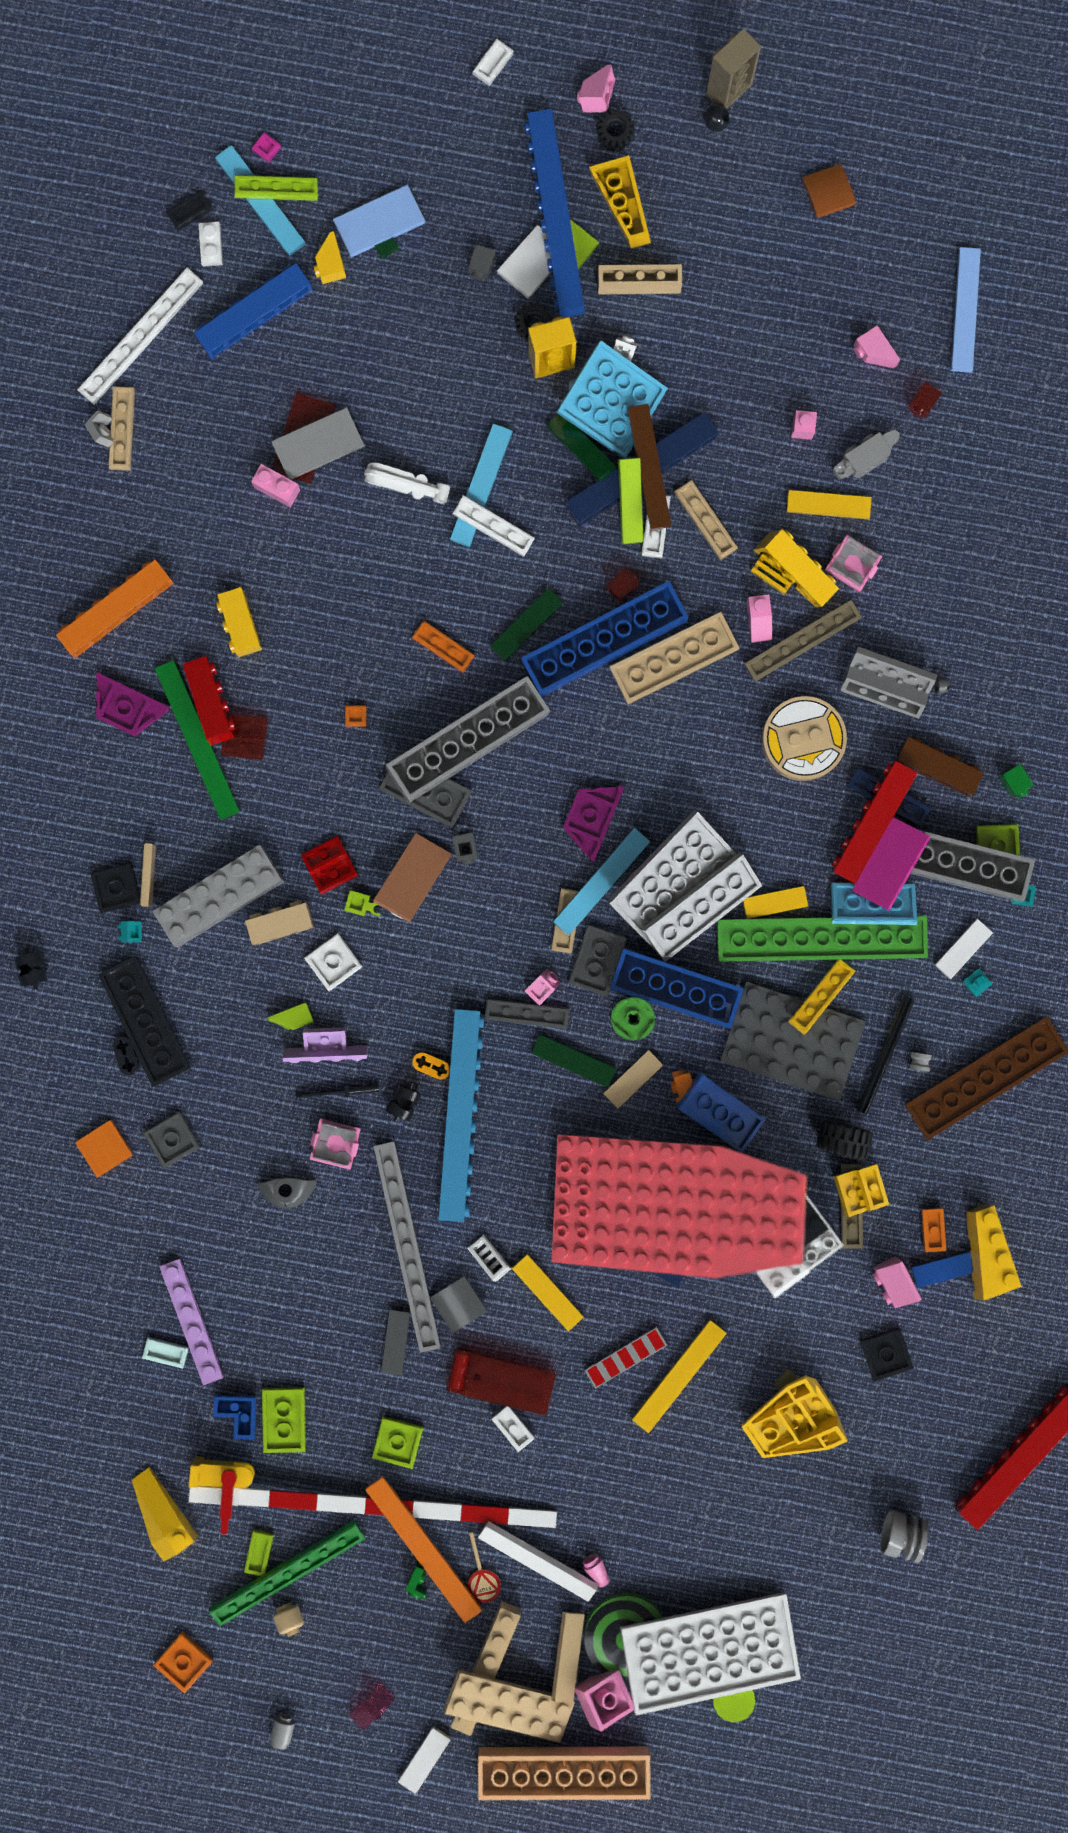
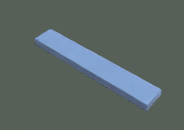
(965, 309)

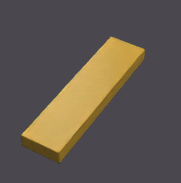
(828, 504)
(821, 996)
(547, 1292)

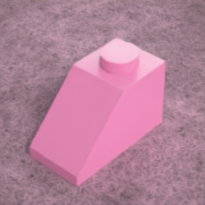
(597, 90)
(876, 349)
(759, 618)

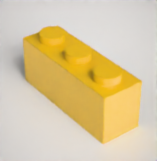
(238, 622)

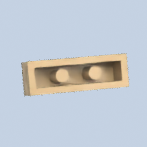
(279, 923)

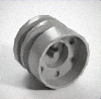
(905, 1536)

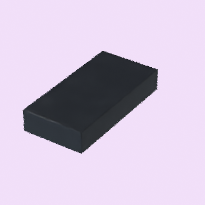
(189, 210)

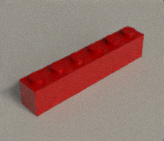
(874, 821)

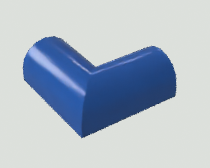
(242, 1409)

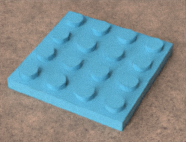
(603, 394)

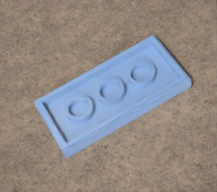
(379, 221)

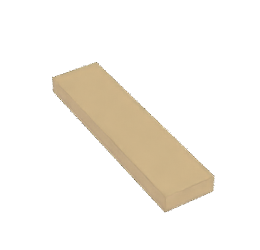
(122, 428)
(705, 520)
(567, 1657)

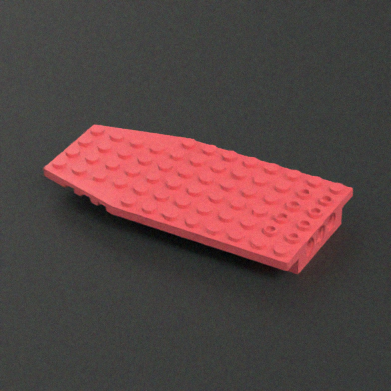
(674, 1208)

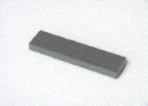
(527, 1013)

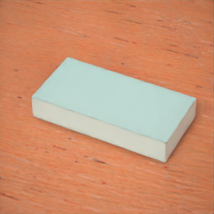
(165, 1352)

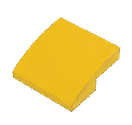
(861, 1190)

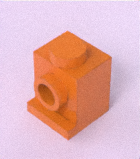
(680, 1083)

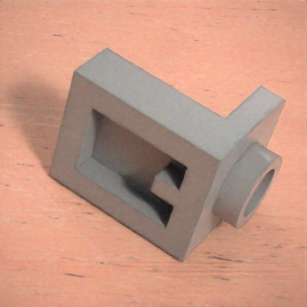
(97, 428)

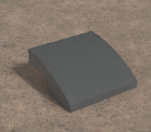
(458, 1304)

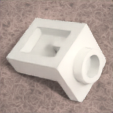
(625, 347)

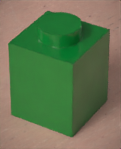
(1016, 781)

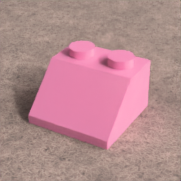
(896, 1283)
(604, 1699)

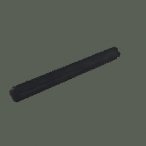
(885, 1055)

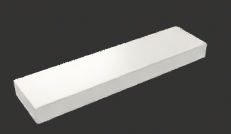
(493, 526)

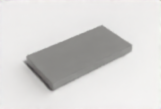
(318, 444)

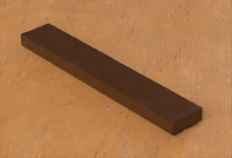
(650, 467)

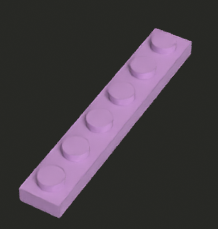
(191, 1321)

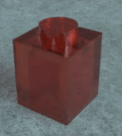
(924, 400)
(623, 585)

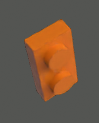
(933, 1229)

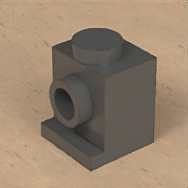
(461, 841)

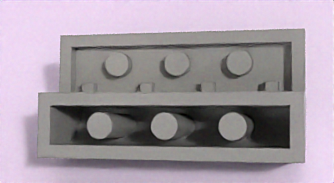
(888, 682)

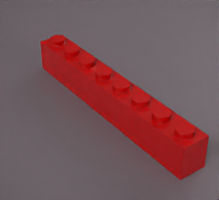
(1016, 1462)

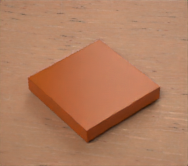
(104, 1148)
(183, 1662)

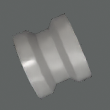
(920, 1061)

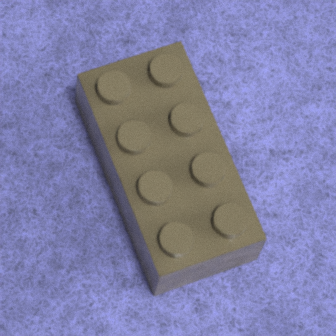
(733, 69)

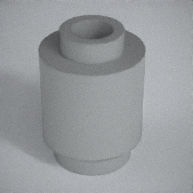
(282, 1731)

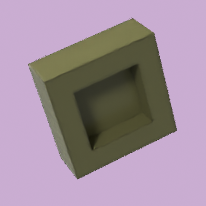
(785, 1378)

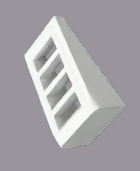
(489, 1269)

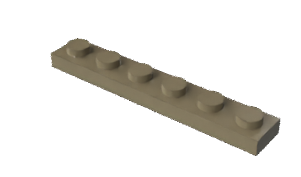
(802, 641)

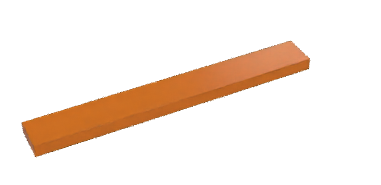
(423, 1549)

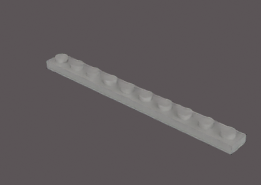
(407, 1246)

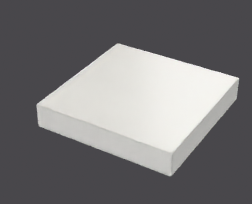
(333, 962)

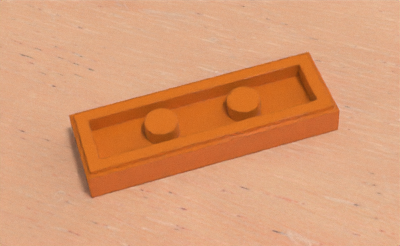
(443, 646)

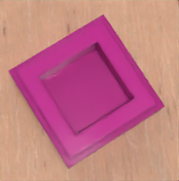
(266, 147)

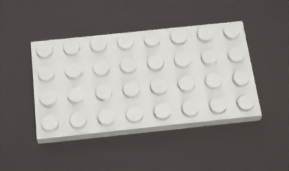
(710, 1653)

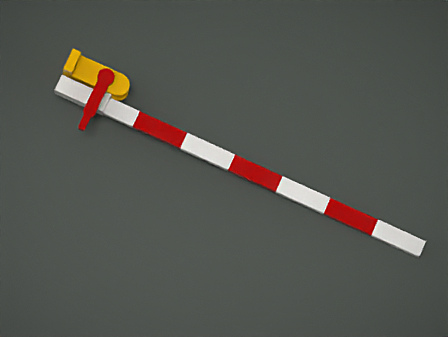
(228, 1481)

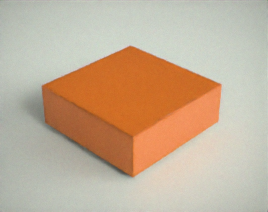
(355, 715)

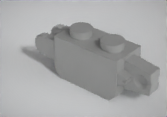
(866, 456)

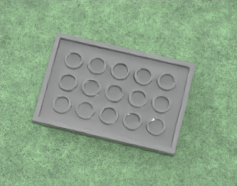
(671, 872)

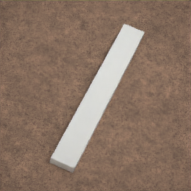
(140, 336)

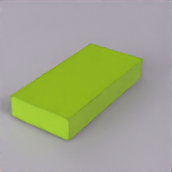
(258, 1552)

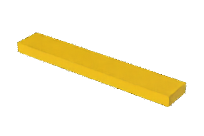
(679, 1376)

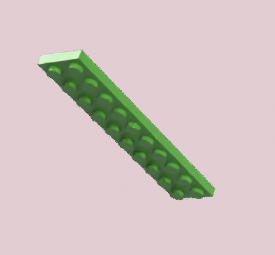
(818, 940)

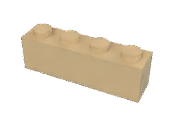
(639, 279)

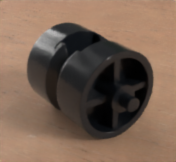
(30, 968)
(404, 1099)

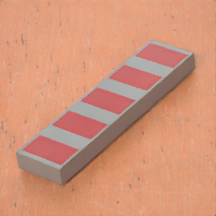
(625, 1357)

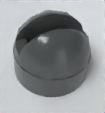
(941, 685)

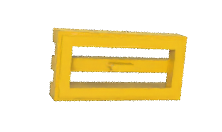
(783, 590)

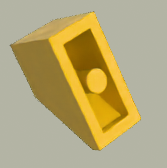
(329, 261)

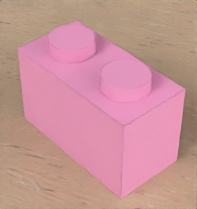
(275, 485)

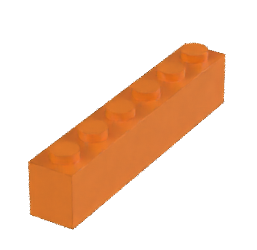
(114, 608)

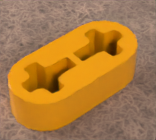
(429, 1070)

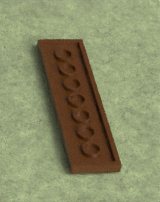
(986, 1078)

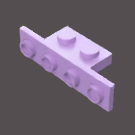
(325, 1045)

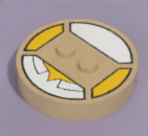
(804, 738)

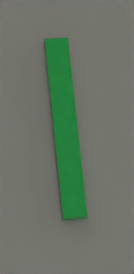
(196, 740)
(286, 1573)

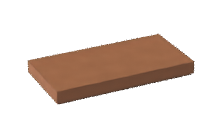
(412, 877)

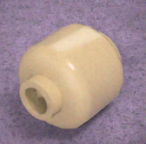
(288, 1619)

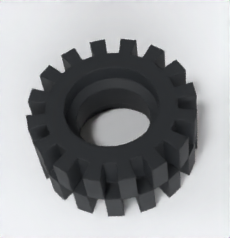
(615, 118)
(527, 311)

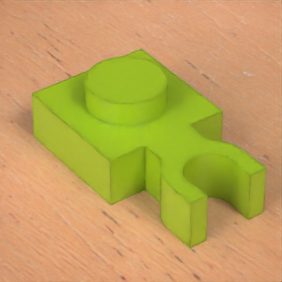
(359, 904)

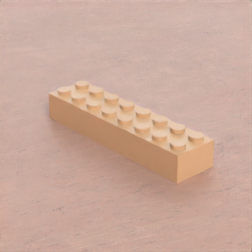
(563, 1773)

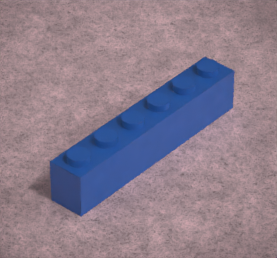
(253, 310)

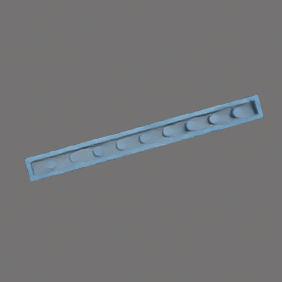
(460, 1114)

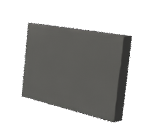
(597, 960)

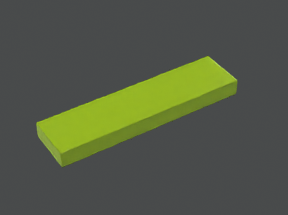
(276, 187)
(630, 500)

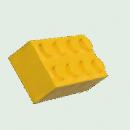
(552, 347)

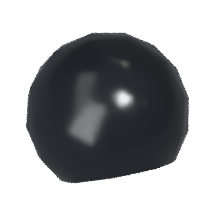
(716, 118)

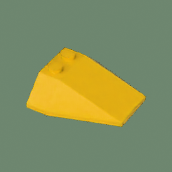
(795, 1421)

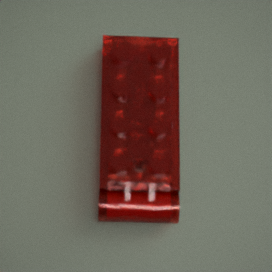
(501, 1381)

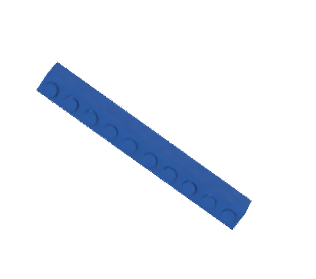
(555, 212)

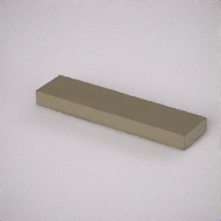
(851, 1226)

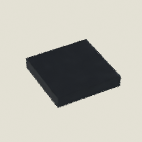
(115, 888)
(886, 1354)

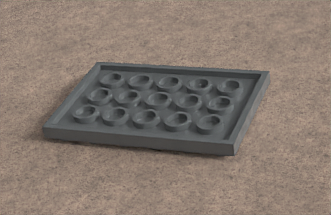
(773, 1048)

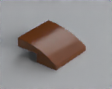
(829, 190)

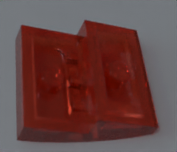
(248, 737)

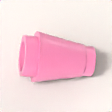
(596, 1570)

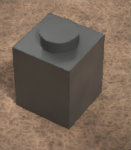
(482, 263)

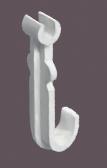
(405, 482)

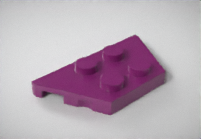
(126, 707)
(591, 817)

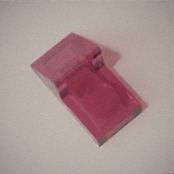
(372, 1706)

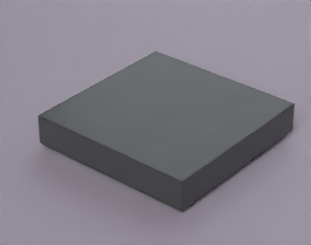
(172, 1139)

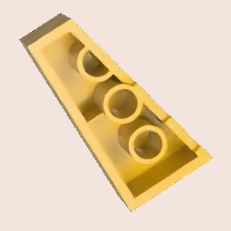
(619, 189)
(798, 567)
(991, 1259)

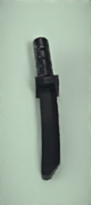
(348, 1090)

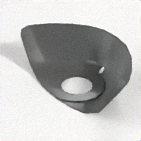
(300, 1192)

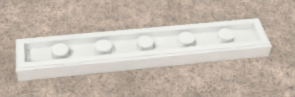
(538, 1561)

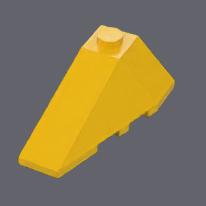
(163, 1519)

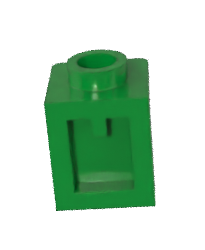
(417, 1577)

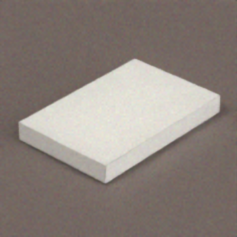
(527, 265)

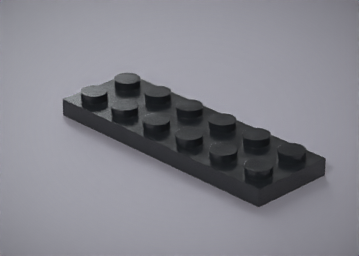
(144, 1021)

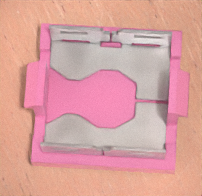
(853, 563)
(335, 1143)

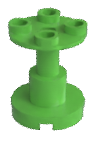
(641, 1026)

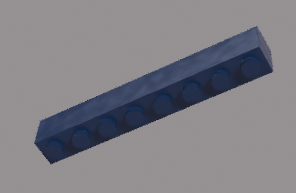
(671, 450)

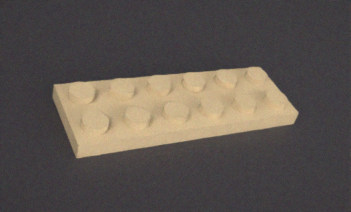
(674, 658)
(507, 1706)

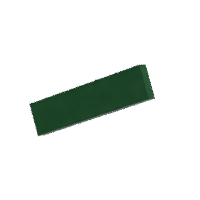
(581, 447)
(526, 624)
(573, 1061)

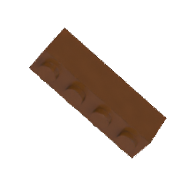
(939, 766)

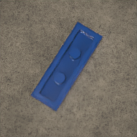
(942, 1269)

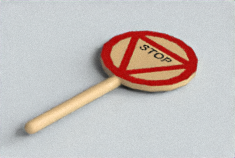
(483, 1583)

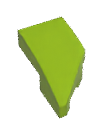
(293, 1017)

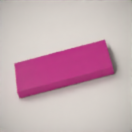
(891, 863)

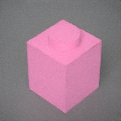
(804, 424)

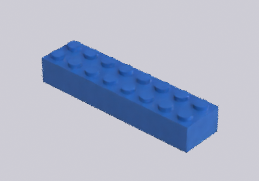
(604, 639)

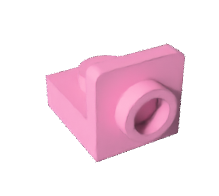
(543, 986)

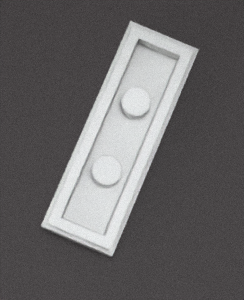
(654, 540)
(963, 948)
(424, 1759)

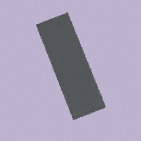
(395, 1342)

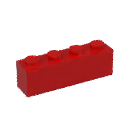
(208, 700)

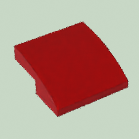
(329, 865)

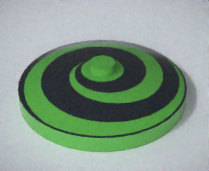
(603, 1631)

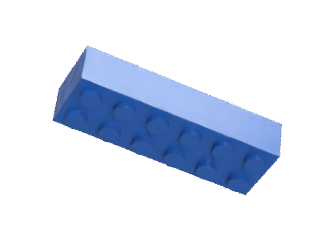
(675, 988)

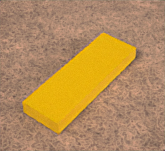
(775, 902)

